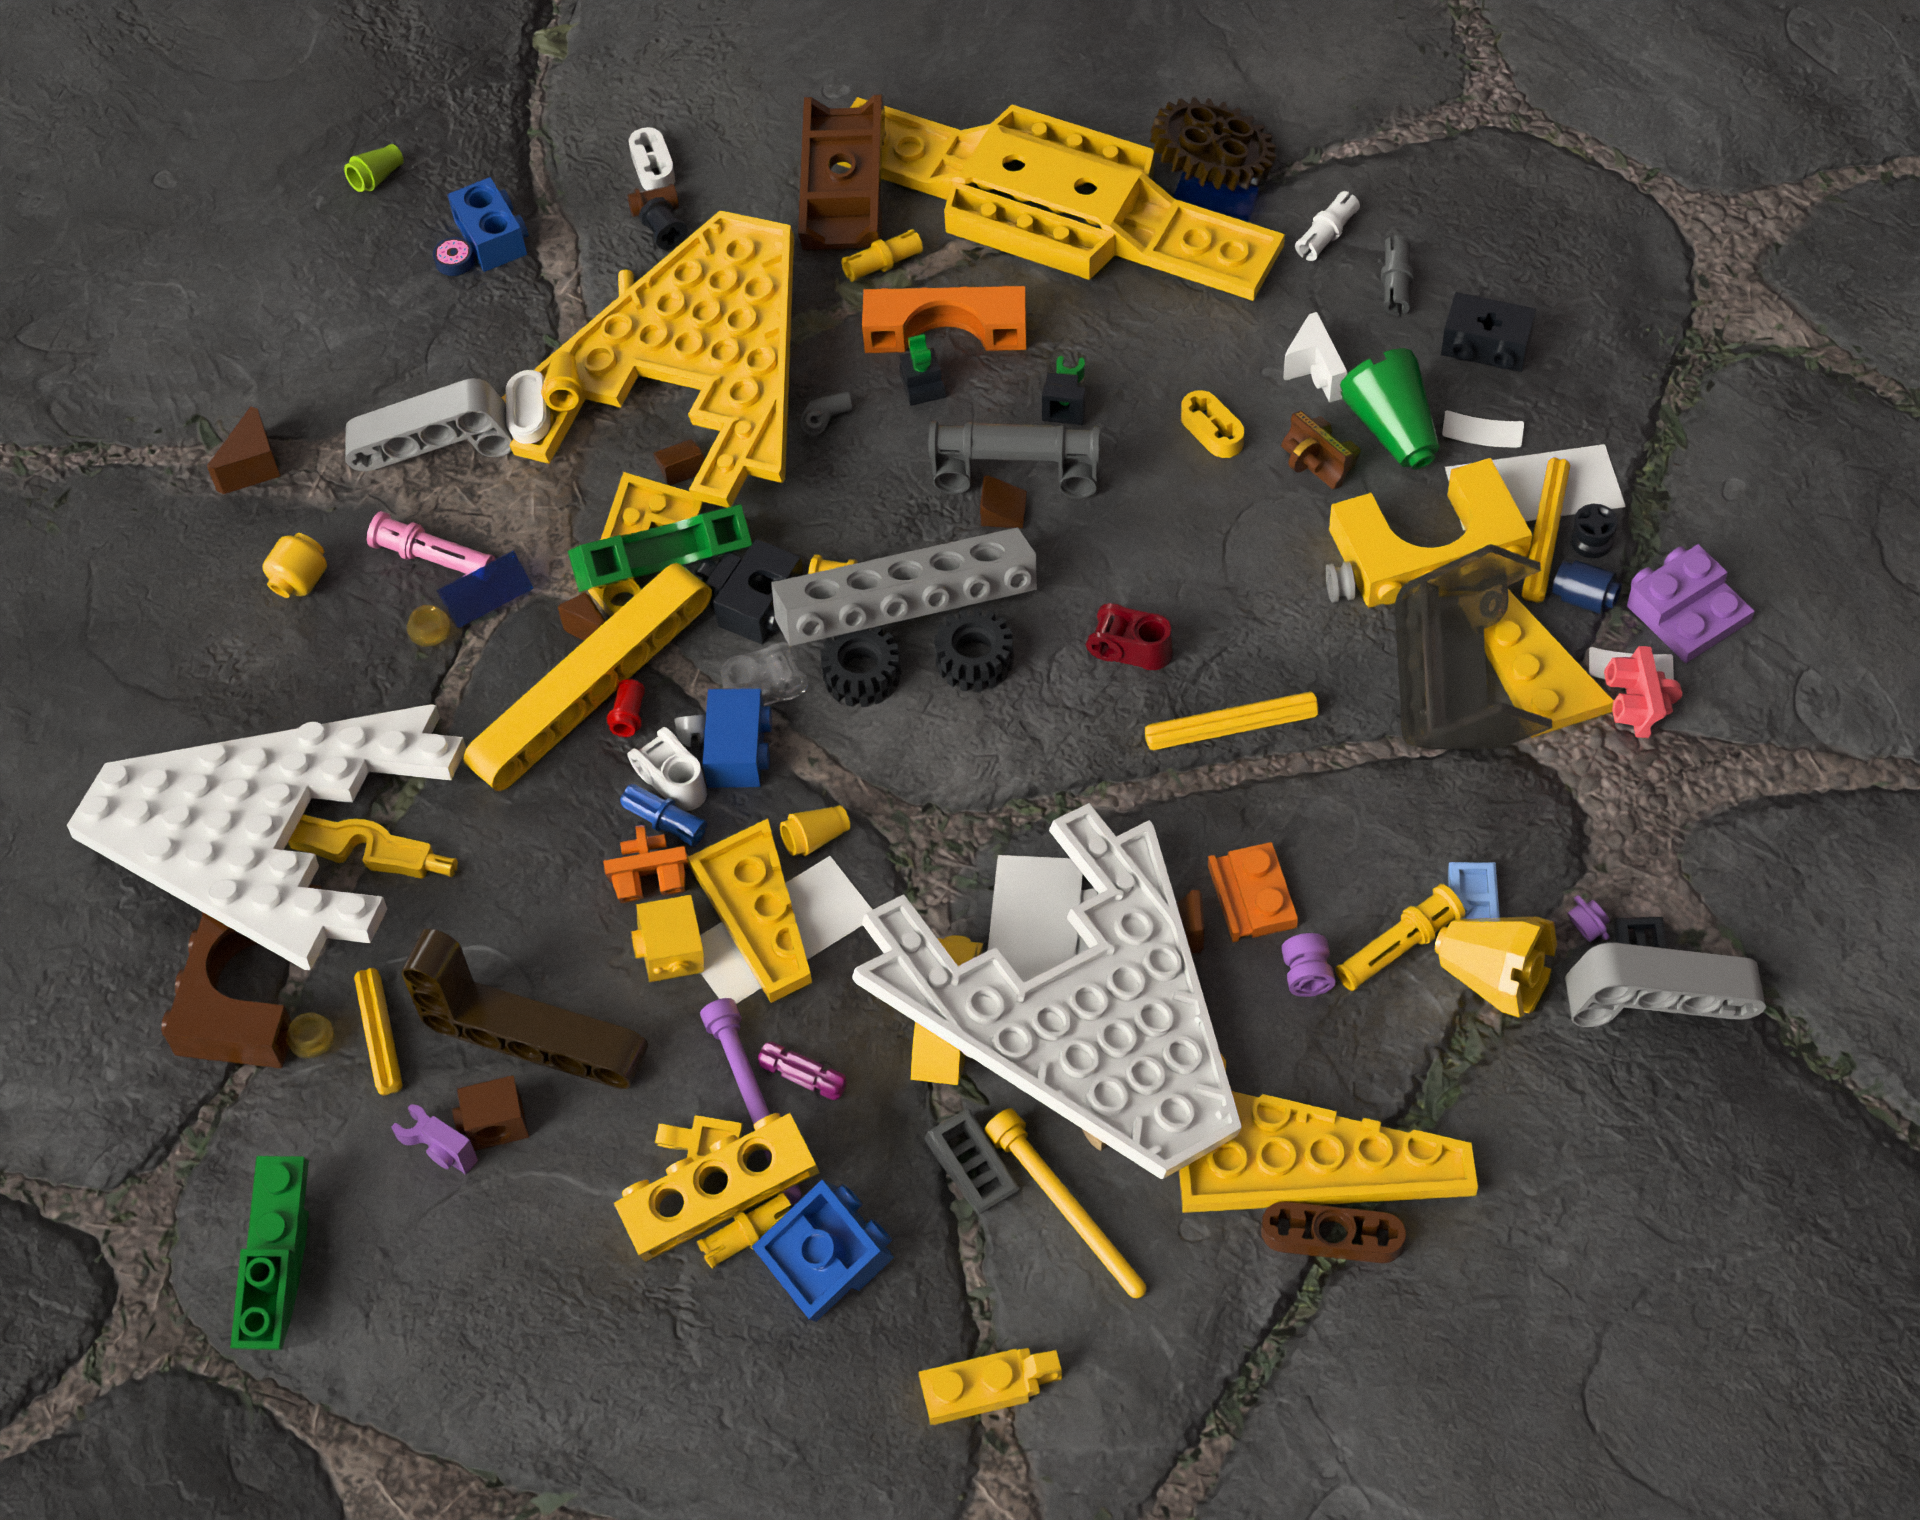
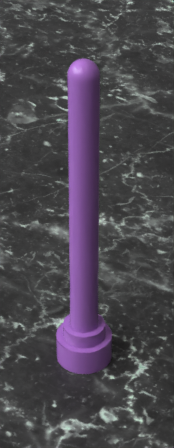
(723, 1021)

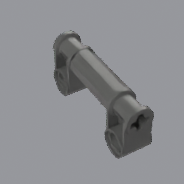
(955, 447)

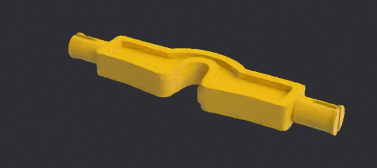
(382, 850)

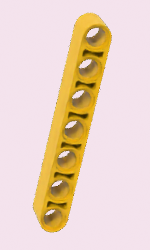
(587, 677)

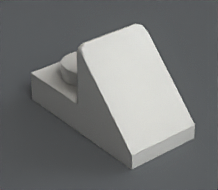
(1315, 355)

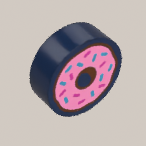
(453, 256)

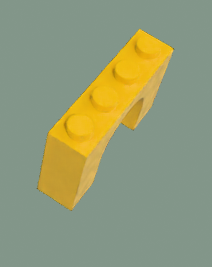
(1386, 563)

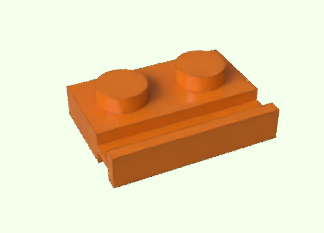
(1252, 892)

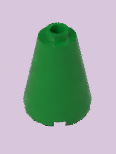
(1394, 406)

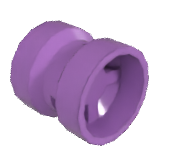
(1308, 965)

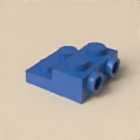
(824, 1248)

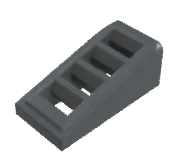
(966, 1123)

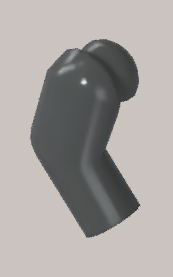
(821, 410)

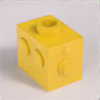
(668, 938)

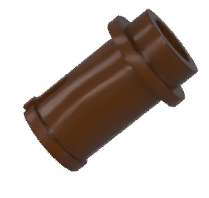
(640, 198)

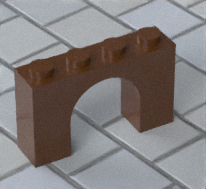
(216, 1026)

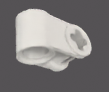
(666, 765)

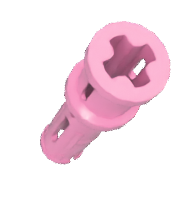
(410, 541)

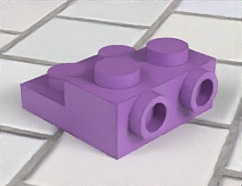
(1688, 602)

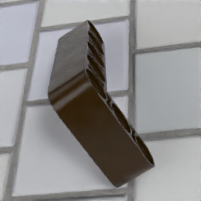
(514, 1024)

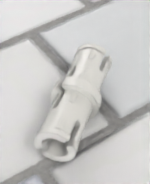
(1327, 226)

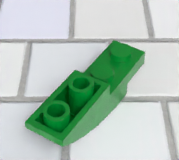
(273, 1255)

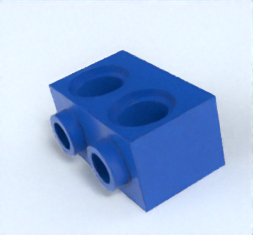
(488, 223)

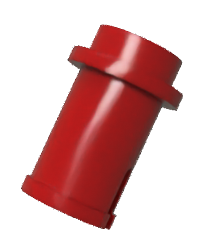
(625, 717)

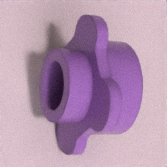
(1589, 919)

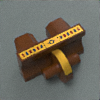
(1317, 450)

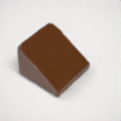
(679, 461)
(1002, 504)
(580, 616)
(1192, 918)

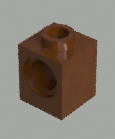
(491, 1113)

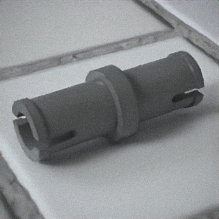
(1397, 275)

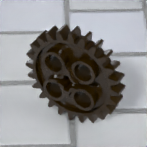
(1213, 143)

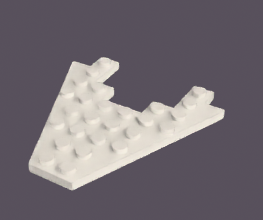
(220, 814)
(1102, 1037)

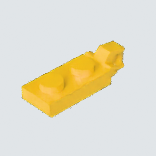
(986, 1383)

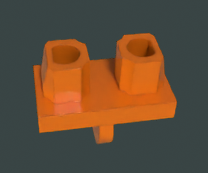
(666, 863)

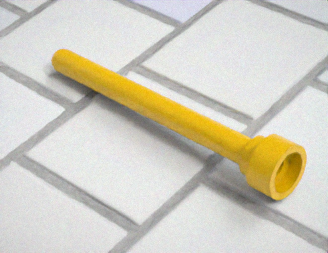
(1009, 1132)

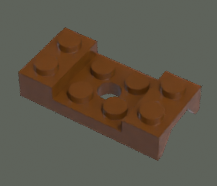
(843, 207)

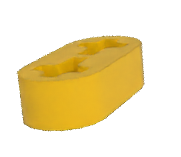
(1207, 427)

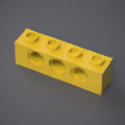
(701, 1211)

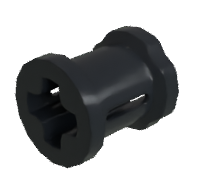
(667, 229)

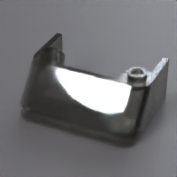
(1444, 654)

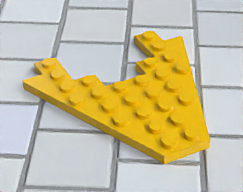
(709, 322)

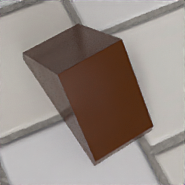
(244, 456)

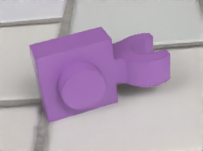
(444, 1143)

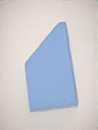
(1476, 888)

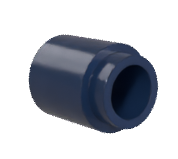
(1587, 586)

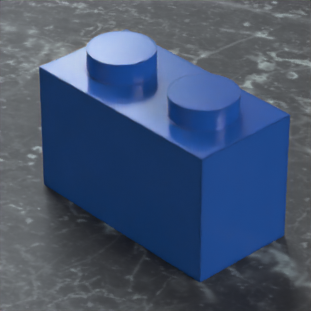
(735, 738)

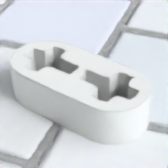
(646, 161)

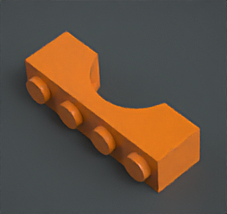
(989, 313)

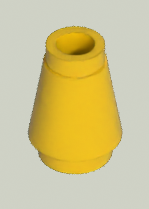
(562, 383)
(812, 829)

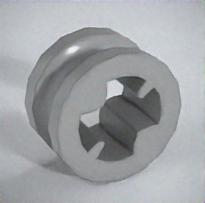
(1340, 581)

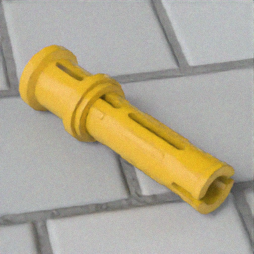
(1416, 926)

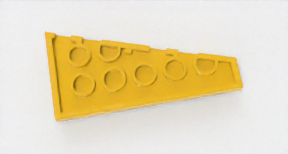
(1322, 1159)

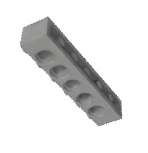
(904, 586)

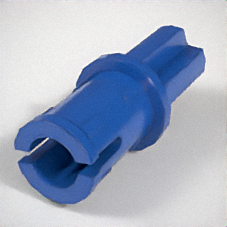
(663, 814)

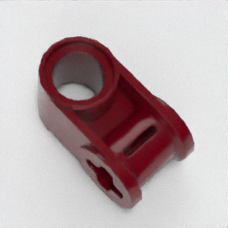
(1132, 637)

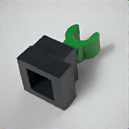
(921, 372)
(1061, 395)

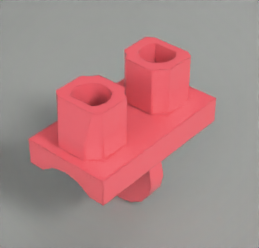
(1647, 694)

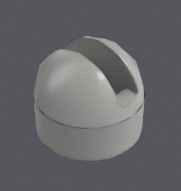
(690, 726)

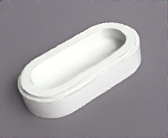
(525, 408)

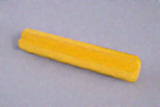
(378, 1031)

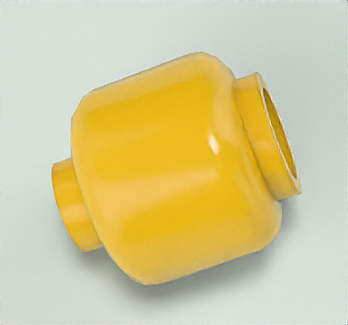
(294, 565)

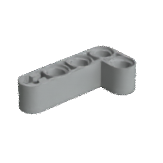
(429, 422)
(1661, 980)

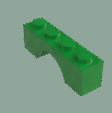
(657, 548)

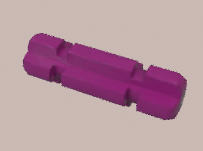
(802, 1070)

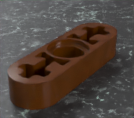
(1349, 1218)

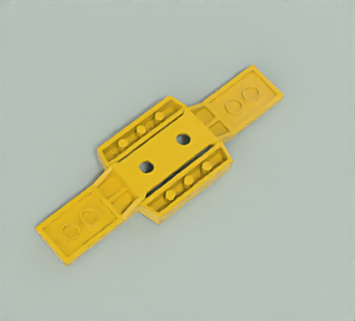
(1133, 211)

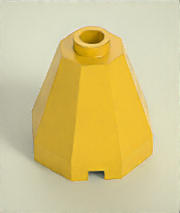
(1500, 958)

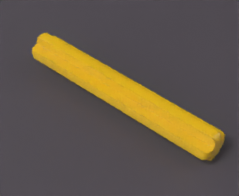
(1546, 528)
(1231, 720)

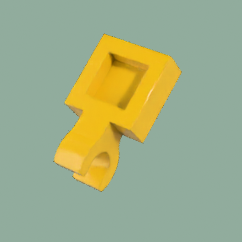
(698, 1139)

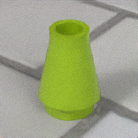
(371, 168)

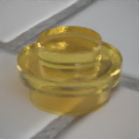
(428, 625)
(310, 1035)

